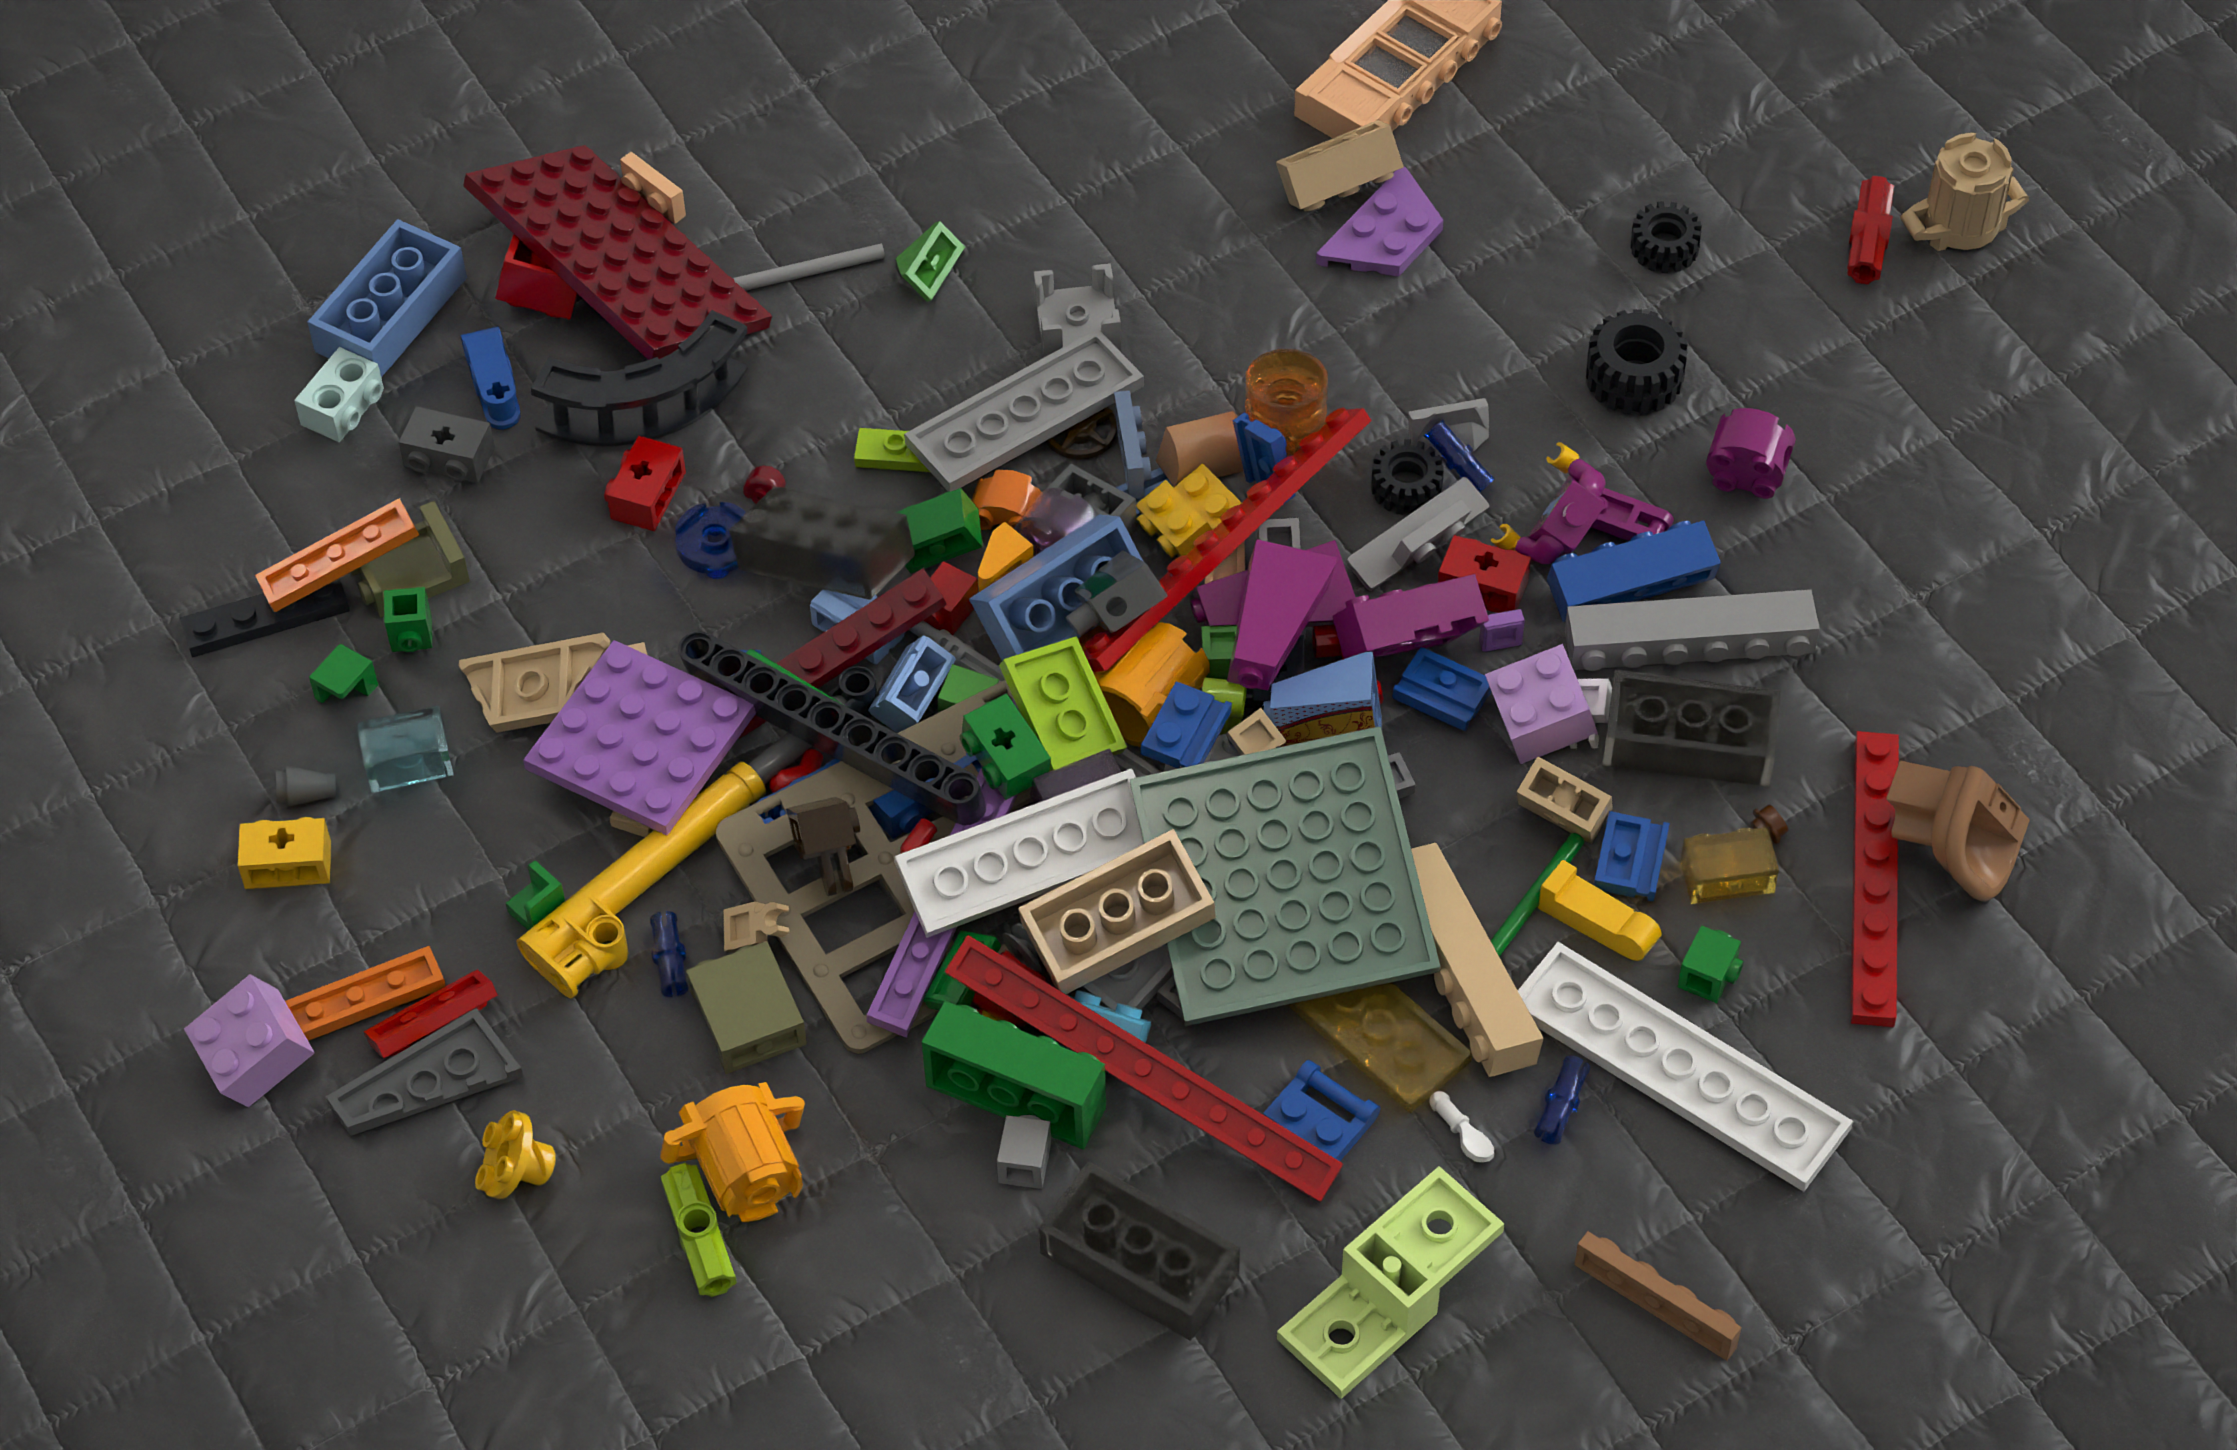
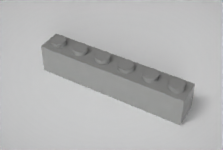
(1691, 630)

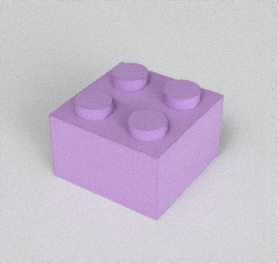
(1541, 704)
(249, 1040)

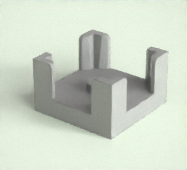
(1076, 311)

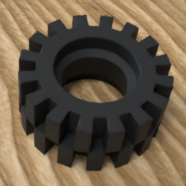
(1666, 253)
(1408, 459)

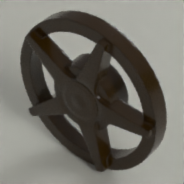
(1085, 432)

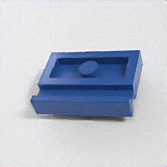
(1258, 448)
(1442, 689)
(1185, 727)
(1631, 856)

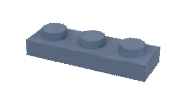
(1131, 444)

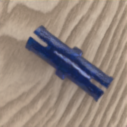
(1458, 455)
(669, 954)
(1562, 1100)

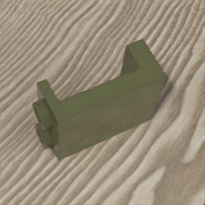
(426, 561)
(747, 1006)

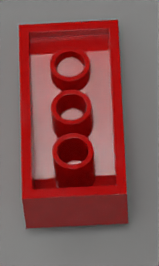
(533, 284)

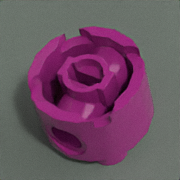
(1750, 452)

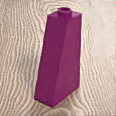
(1220, 600)
(1275, 607)

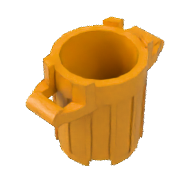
(1146, 674)
(741, 1147)

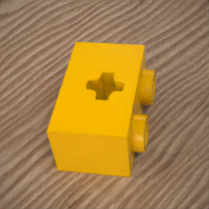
(284, 853)

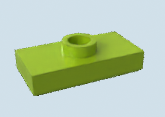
(885, 451)

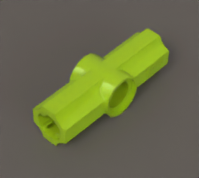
(703, 1249)

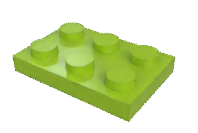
(1062, 702)

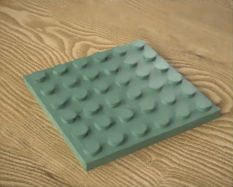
(1302, 875)

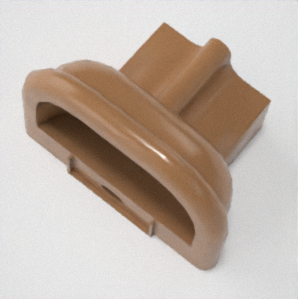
(1964, 819)

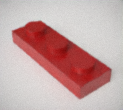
(430, 1014)

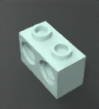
(339, 394)

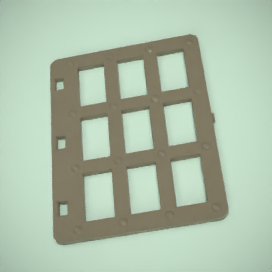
(750, 841)

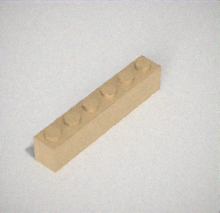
(1473, 974)

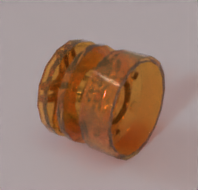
(1287, 393)

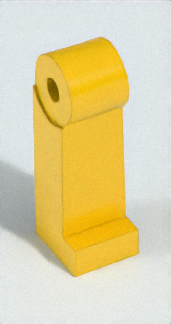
(1597, 913)

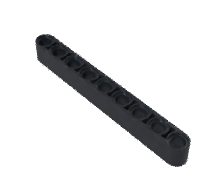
(845, 737)

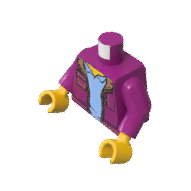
(1567, 515)

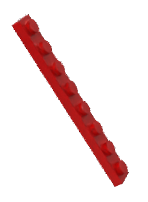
(1874, 882)

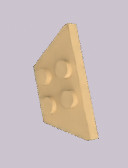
(531, 682)

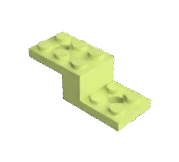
(1390, 1281)

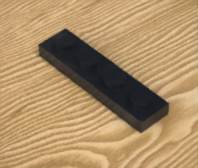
(255, 618)

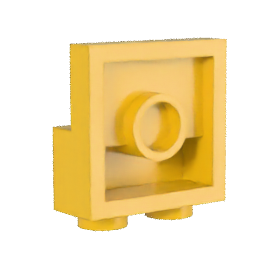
(1185, 511)

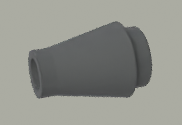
(303, 786)

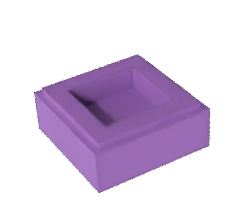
(1502, 630)

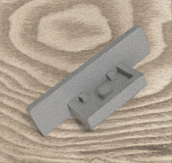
(1418, 534)

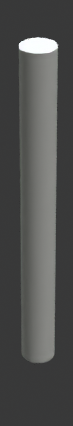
(811, 267)

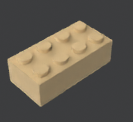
(1117, 912)

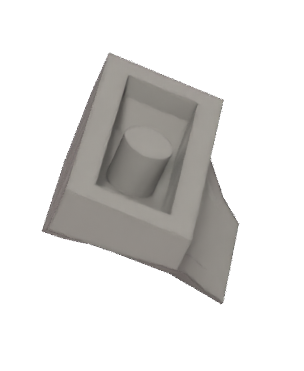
(1466, 419)

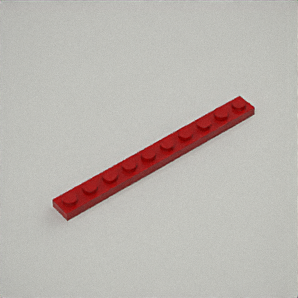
(1236, 526)
(1145, 1069)

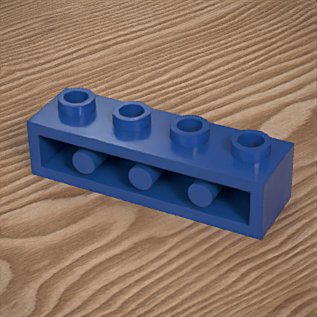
(1636, 568)

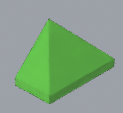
(929, 260)

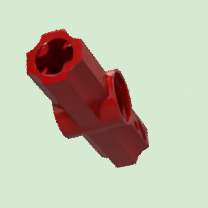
(1870, 230)

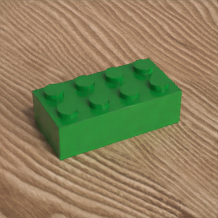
(1014, 1072)

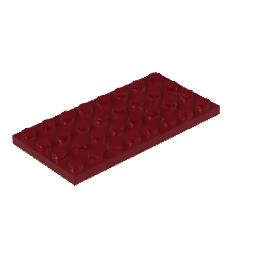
(613, 248)

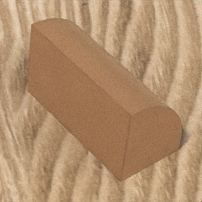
(1200, 442)

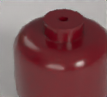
(761, 481)

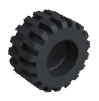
(1641, 339)

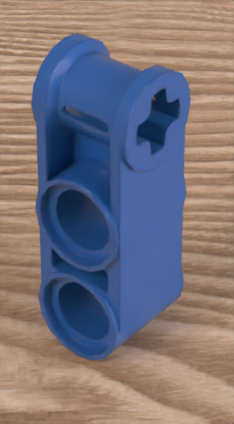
(492, 376)

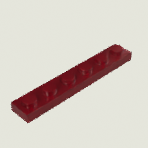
(862, 633)

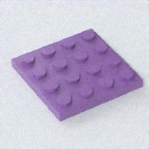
(640, 737)

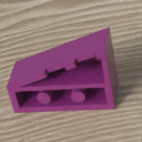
(1410, 618)

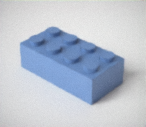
(389, 296)
(1032, 601)

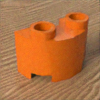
(1004, 498)

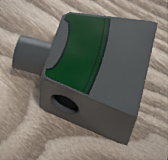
(1115, 595)

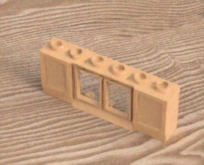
(1395, 63)

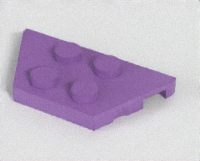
(1386, 229)

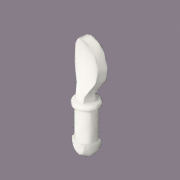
(1473, 1142)

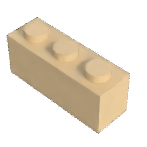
(1340, 165)

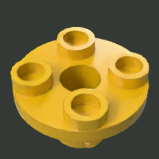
(513, 1156)

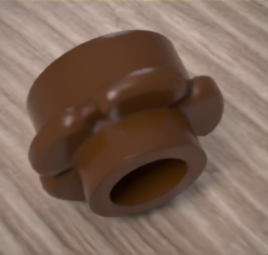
(1770, 818)

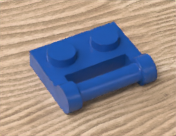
(1314, 1121)

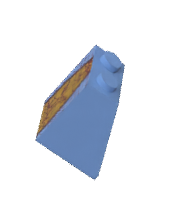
(1326, 701)

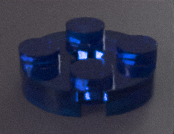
(692, 542)

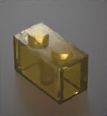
(1729, 865)

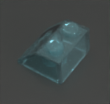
(405, 749)

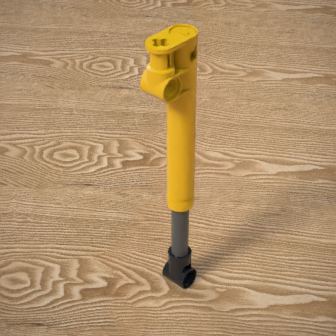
(569, 939)

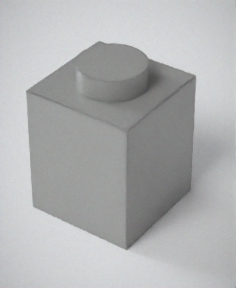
(1024, 1151)

